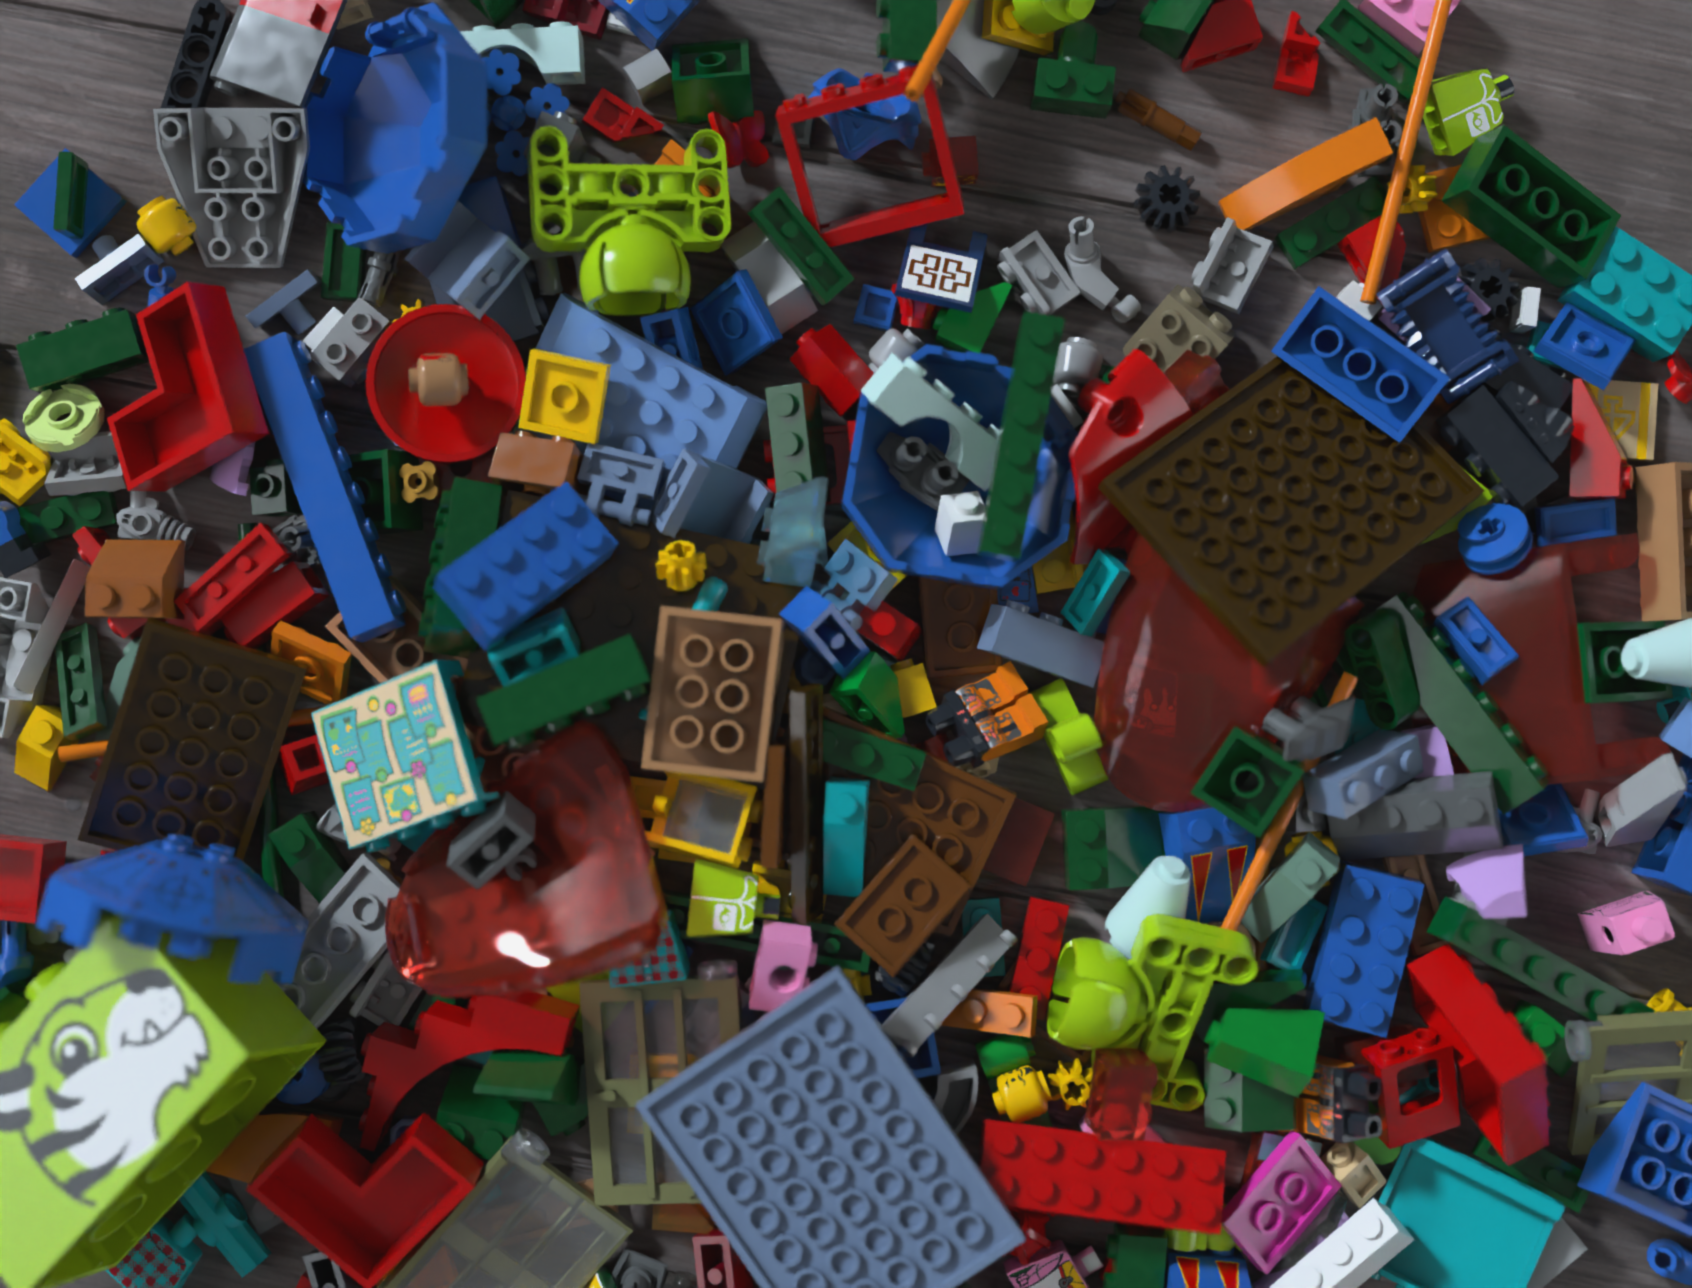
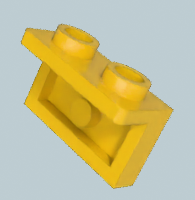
(21, 464)

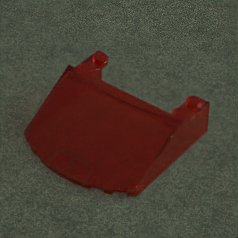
(1544, 686)

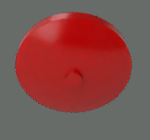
(494, 384)

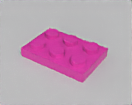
(1279, 1202)

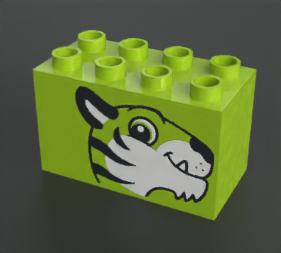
(127, 1093)

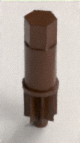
(1158, 119)

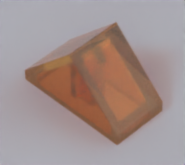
(682, 1218)

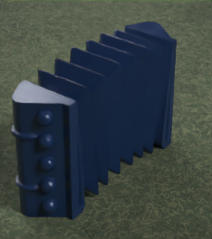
(1444, 328)

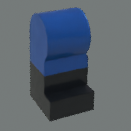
(15, 546)

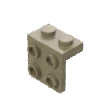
(1181, 325)

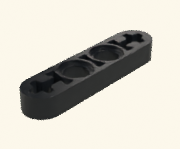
(184, 67)

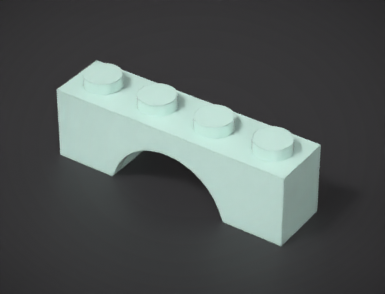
(553, 50)
(906, 395)

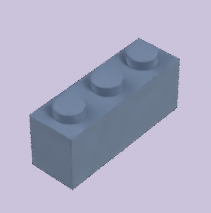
(1041, 643)
(1362, 773)

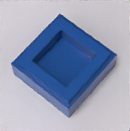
(876, 308)

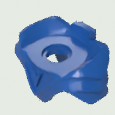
(869, 124)

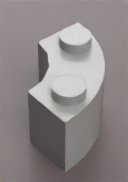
(776, 281)
(956, 1092)

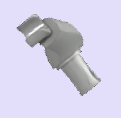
(1084, 266)

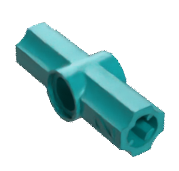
(222, 1223)

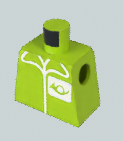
(1464, 108)
(726, 901)

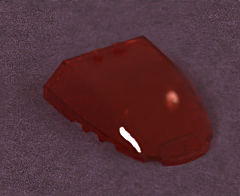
(1182, 682)
(570, 917)

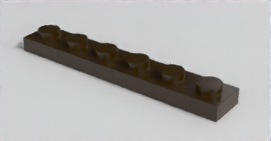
(806, 793)

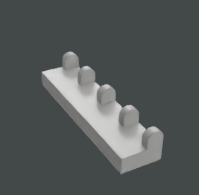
(947, 985)

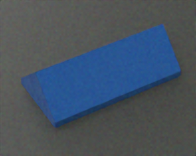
(1360, 364)

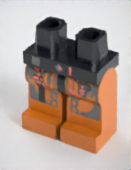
(988, 718)
(1338, 1102)

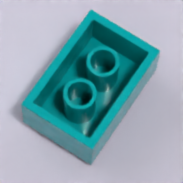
(1637, 295)

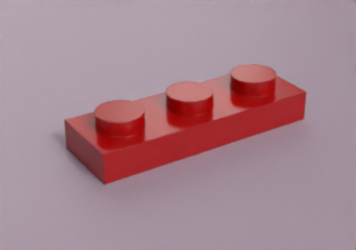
(232, 577)
(1039, 950)

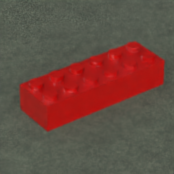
(1104, 1180)

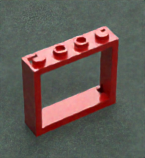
(886, 219)

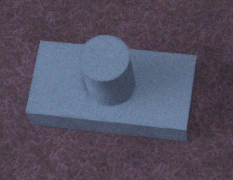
(117, 267)
(287, 304)

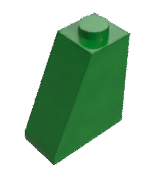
(1268, 1045)

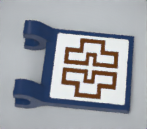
(939, 272)

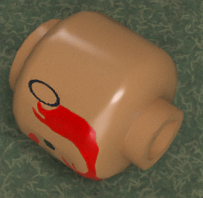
(439, 379)

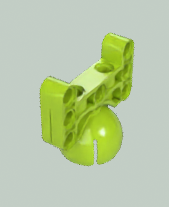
(630, 241)
(1133, 1000)

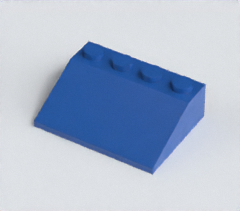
(1646, 1159)

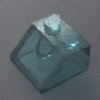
(793, 533)

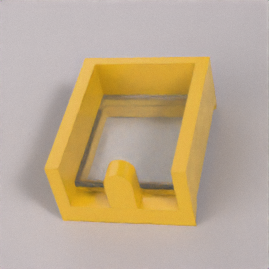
(706, 818)

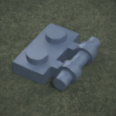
(623, 473)
(861, 576)

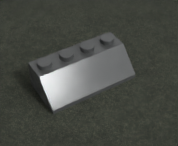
(1423, 819)

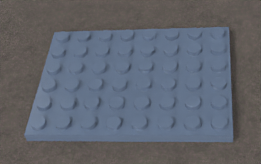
(829, 1154)

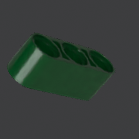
(1382, 669)

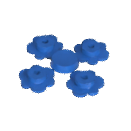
(509, 112)

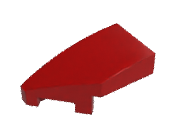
(1296, 59)
(618, 119)

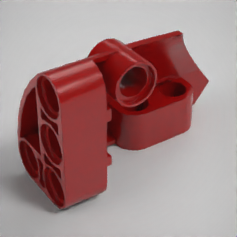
(1121, 423)

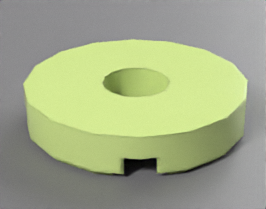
(70, 433)

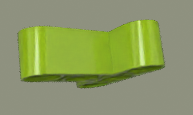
(1070, 738)

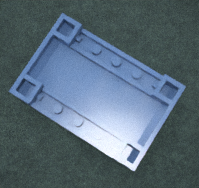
(652, 396)

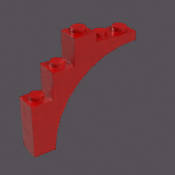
(250, 622)
(448, 1032)

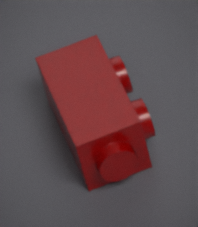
(833, 366)

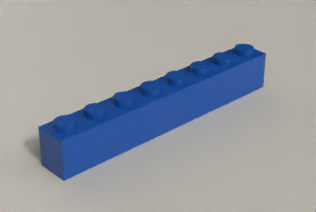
(325, 488)

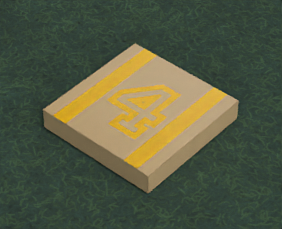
(1631, 415)

